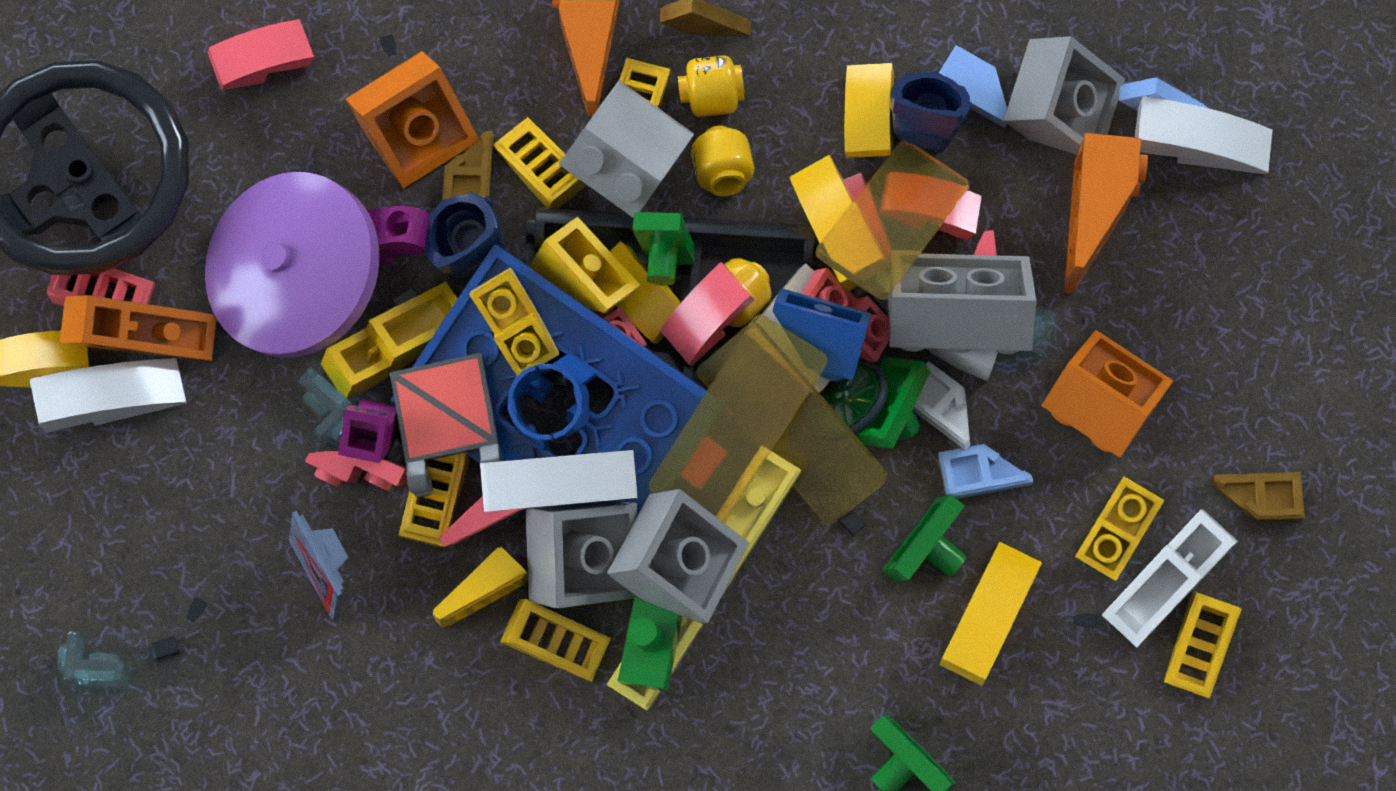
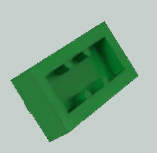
(664, 243)
(896, 418)
(928, 543)
(649, 646)
(907, 761)

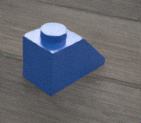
(828, 327)

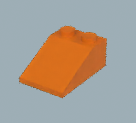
(1104, 180)

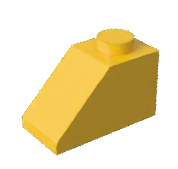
(584, 267)

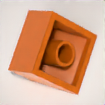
(413, 119)
(1106, 393)

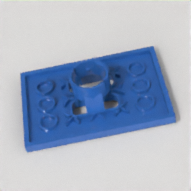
(649, 394)

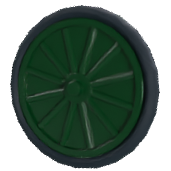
(858, 400)

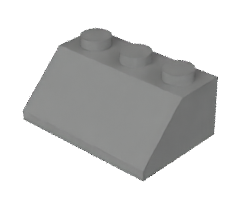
(964, 304)

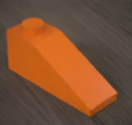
(588, 36)
(137, 328)

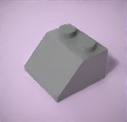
(1062, 94)
(626, 149)
(573, 550)
(678, 556)

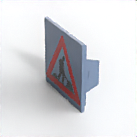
(320, 557)

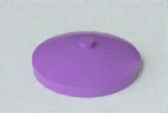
(292, 264)

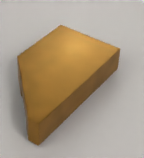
(703, 18)
(470, 170)
(1264, 495)

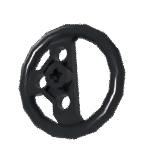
(128, 234)

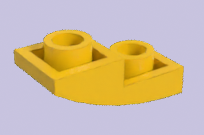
(868, 110)
(651, 303)
(514, 321)
(37, 355)
(1119, 528)

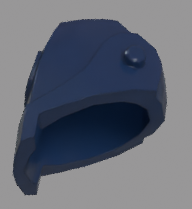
(928, 110)
(462, 234)

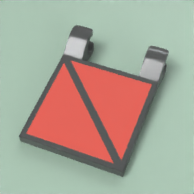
(444, 413)

